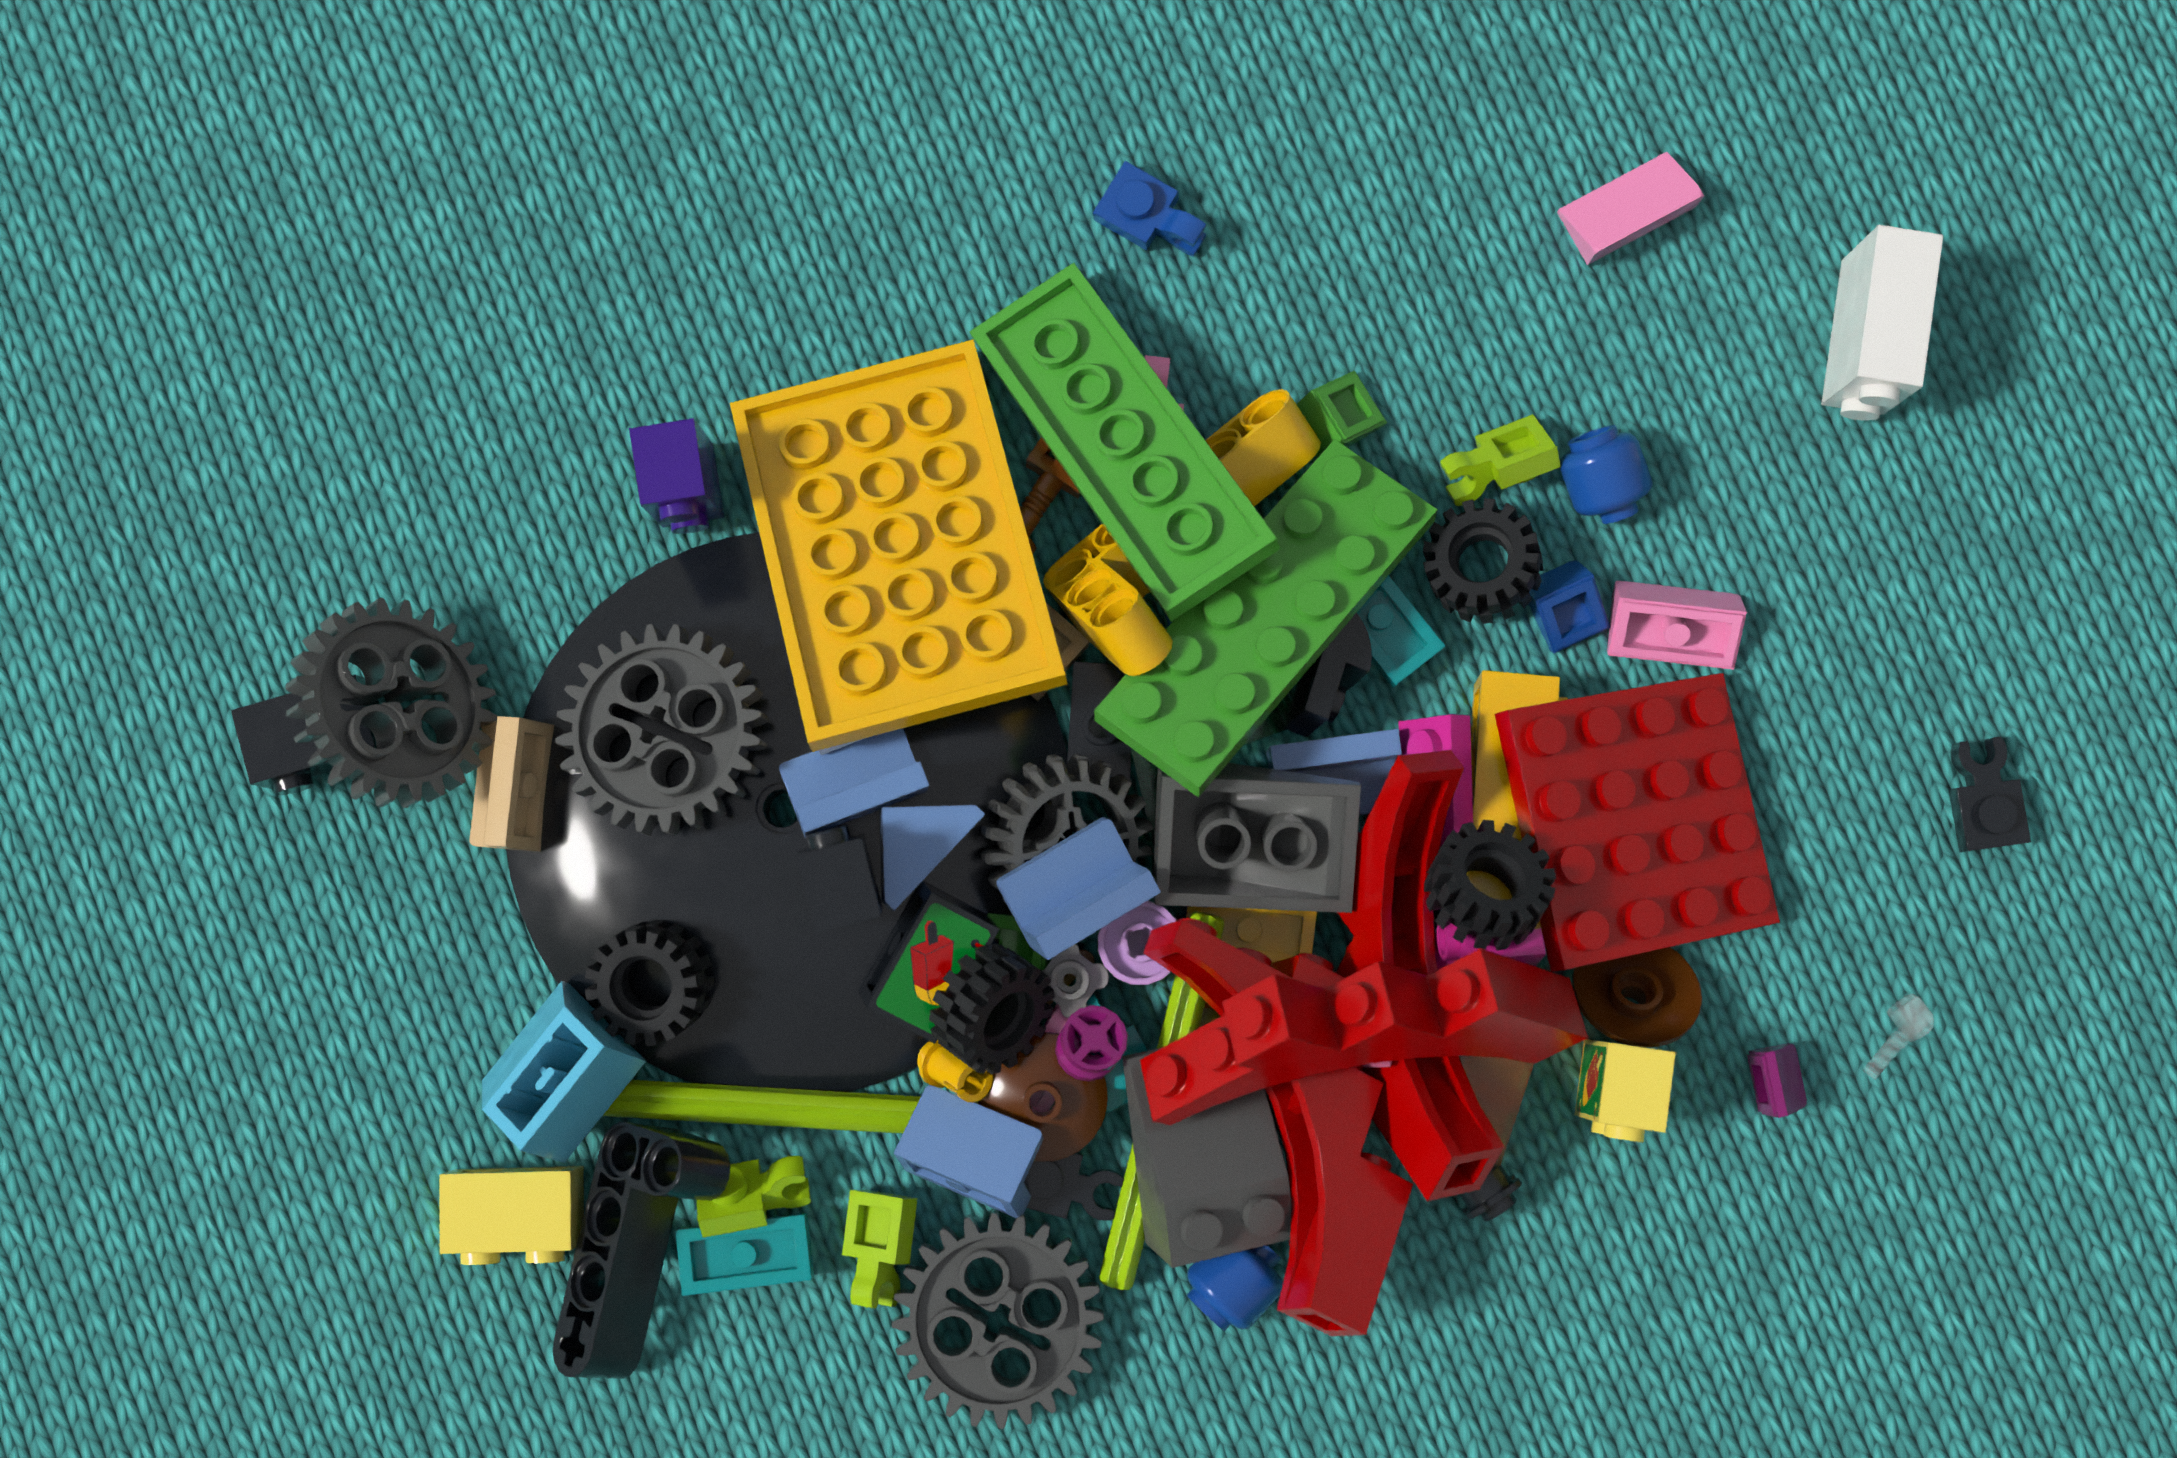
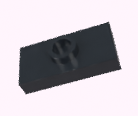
(1087, 737)

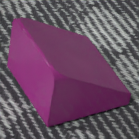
(1777, 1080)

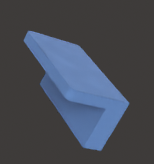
(1350, 757)
(852, 781)
(1075, 888)
(970, 1150)

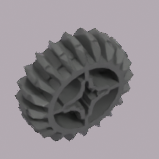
(1060, 813)

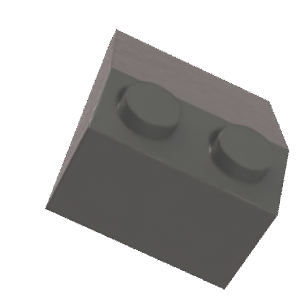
(1257, 841)
(1209, 1179)

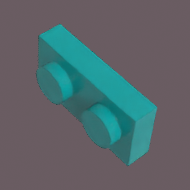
(1397, 633)
(745, 1257)

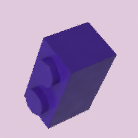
(677, 475)

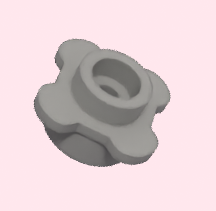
(1088, 979)

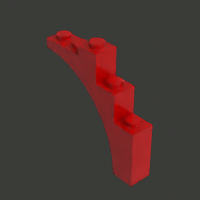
(1374, 1016)
(1426, 1101)
(1341, 1198)

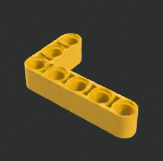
(1103, 590)

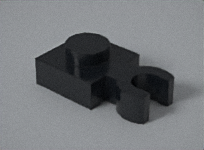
(1987, 809)
(1060, 1182)

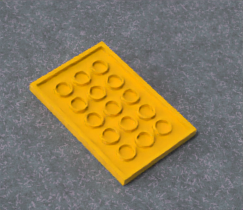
(895, 546)

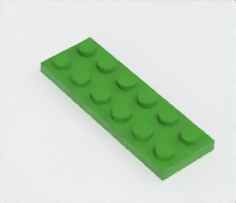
(1125, 442)
(1260, 633)

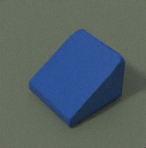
(1568, 606)

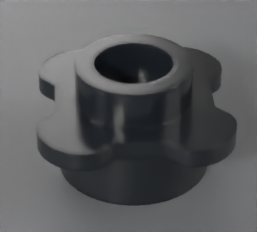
(1493, 1197)

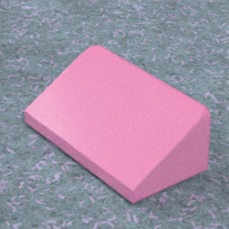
(1630, 207)
(1675, 624)

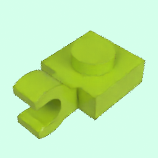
(1507, 454)
(752, 1193)
(880, 1236)

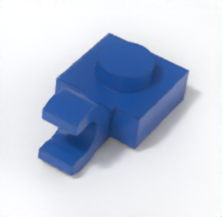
(1142, 207)

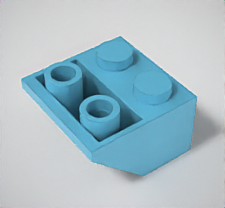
(558, 1077)

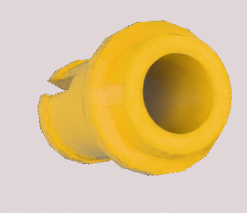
(944, 1069)

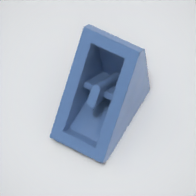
(916, 842)

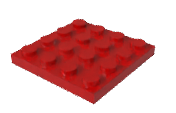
(1640, 819)

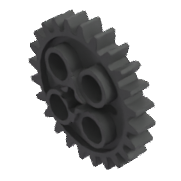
(382, 646)
(637, 782)
(969, 1371)

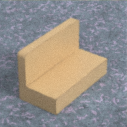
(511, 785)

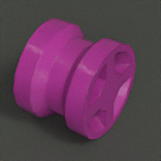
(1099, 1032)

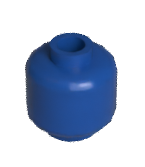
(1605, 474)
(1236, 1286)

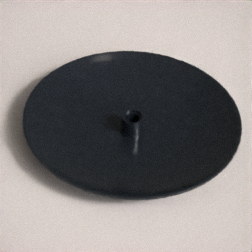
(781, 994)

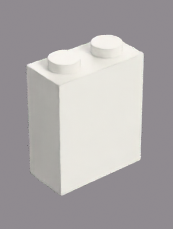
(1882, 322)

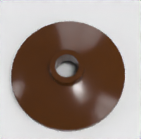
(1660, 983)
(1077, 1107)

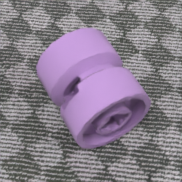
(1124, 941)

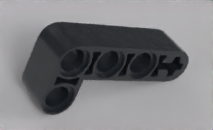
(625, 1243)

